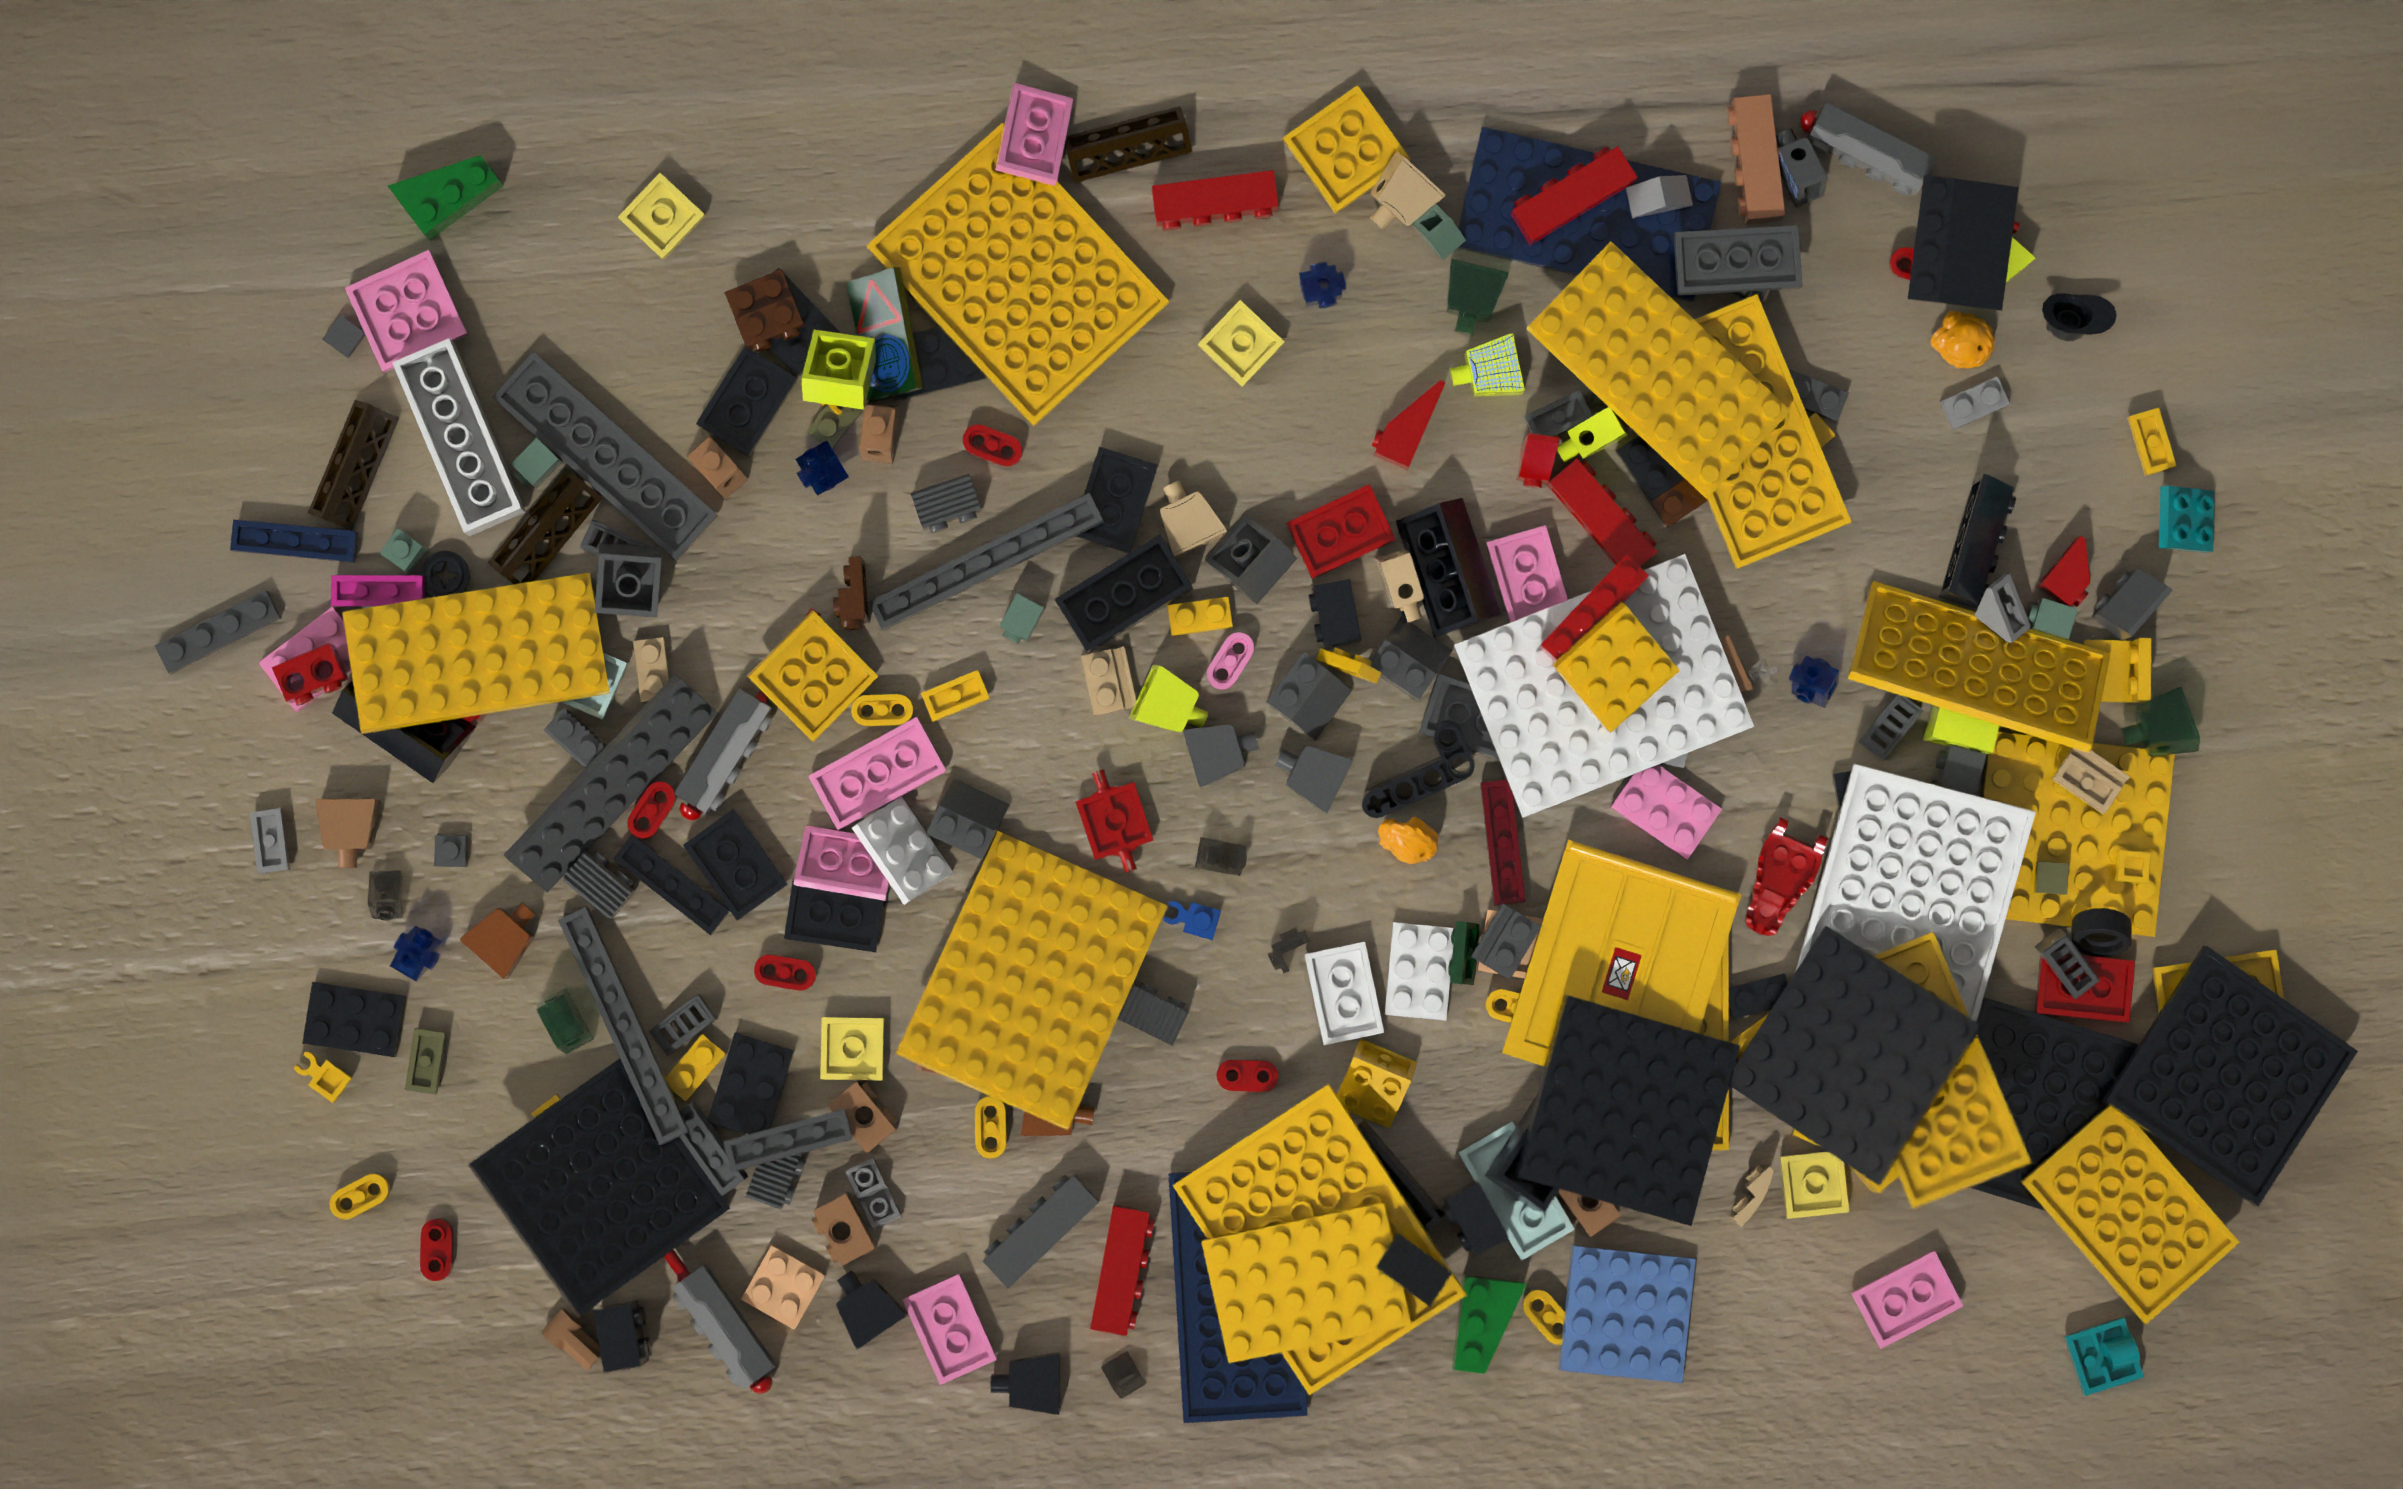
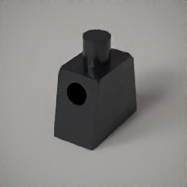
(867, 1309)
(1031, 1383)

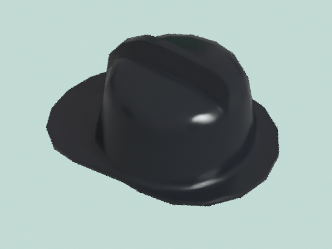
(2077, 314)

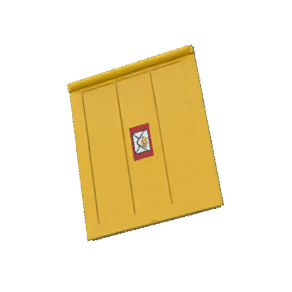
(1623, 942)

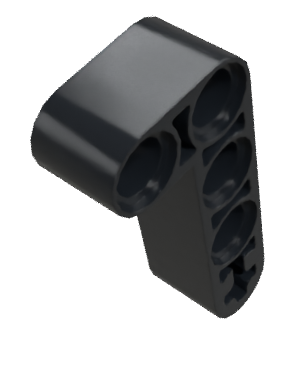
(1415, 776)

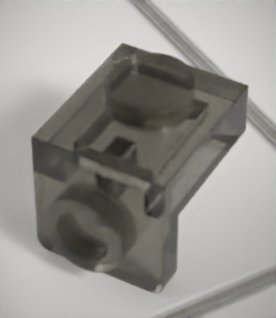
(1221, 856)
(385, 894)
(1290, 940)

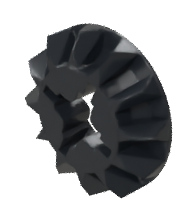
(435, 564)

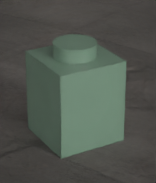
(1439, 231)
(535, 464)
(403, 551)
(2052, 618)
(1021, 619)

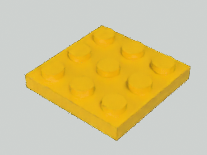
(1344, 148)
(1615, 667)
(812, 676)

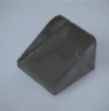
(1123, 1375)

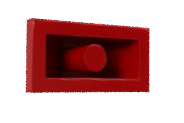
(2069, 575)

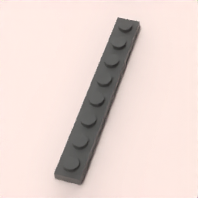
(986, 561)
(624, 1026)

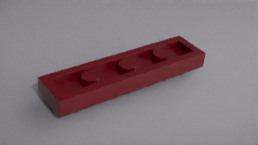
(1502, 842)

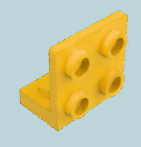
(2128, 669)
(1376, 1083)

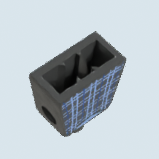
(1800, 168)

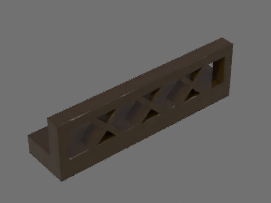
(1127, 134)
(343, 463)
(539, 522)

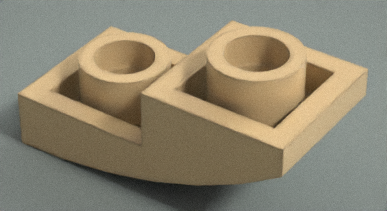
(1758, 1185)

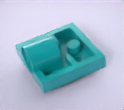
(2186, 519)
(2104, 1356)

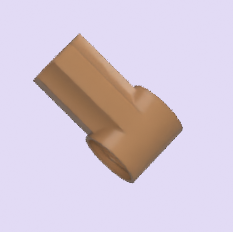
(567, 1333)

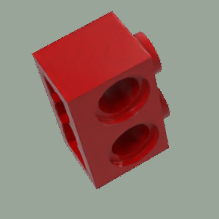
(308, 666)

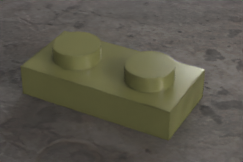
(832, 426)
(425, 1061)

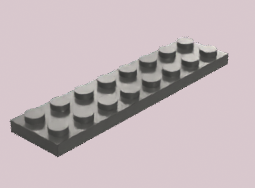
(605, 456)
(610, 783)

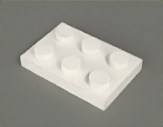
(902, 850)
(1419, 971)
(1344, 993)

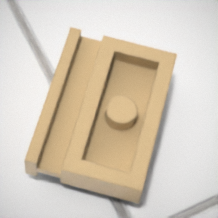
(1109, 681)
(2090, 778)

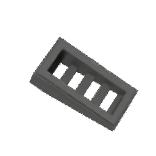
(592, 532)
(1914, 710)
(2055, 941)
(703, 1009)

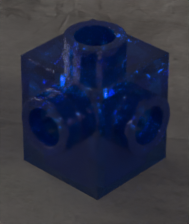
(1313, 293)
(820, 468)
(1814, 681)
(416, 953)

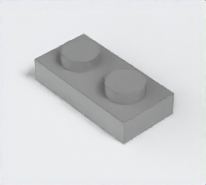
(1975, 403)
(270, 840)

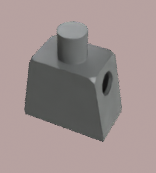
(1217, 751)
(1315, 775)

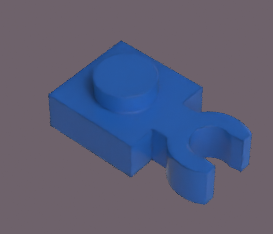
(1198, 920)

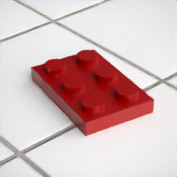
(1340, 531)
(2106, 1000)

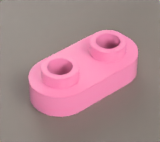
(1231, 662)

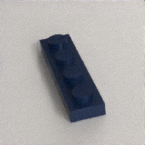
(294, 541)

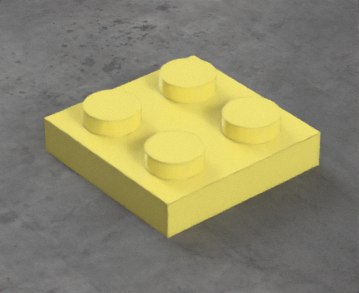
(661, 216)
(1241, 343)
(852, 1048)
(1813, 1184)

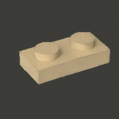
(651, 666)

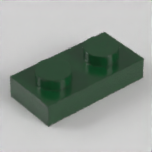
(1462, 965)

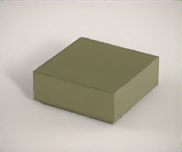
(2051, 878)

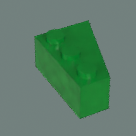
(446, 193)
(1483, 1320)

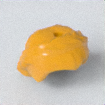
(1960, 339)
(1408, 841)

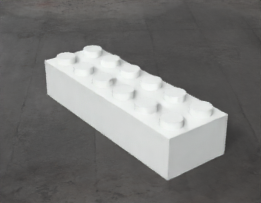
(459, 437)

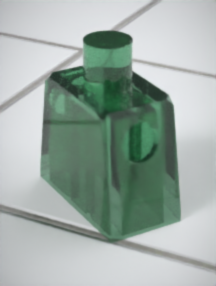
(1472, 293)
(2164, 725)
(564, 1022)

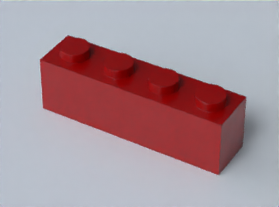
(1573, 195)
(1214, 199)
(1599, 514)
(1608, 594)
(1120, 1270)

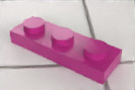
(375, 589)

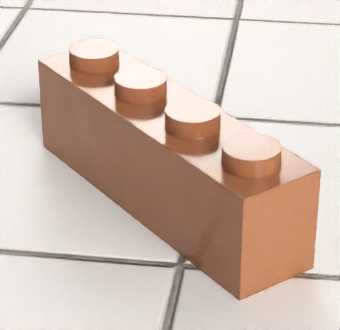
(1757, 159)

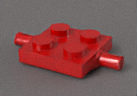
(1114, 821)

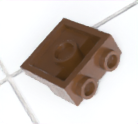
(765, 311)
(853, 602)

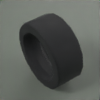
(2101, 932)

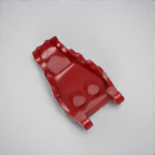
(1783, 874)

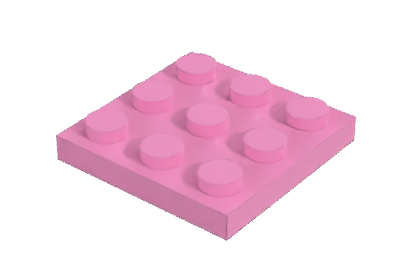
(405, 309)

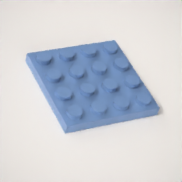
(1627, 1314)

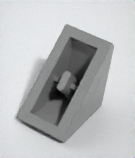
(1659, 195)
(2003, 609)

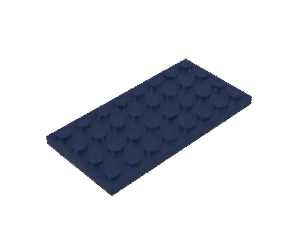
(1516, 165)
(1209, 1383)

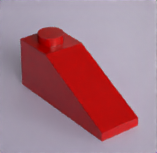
(1403, 434)
(1537, 459)

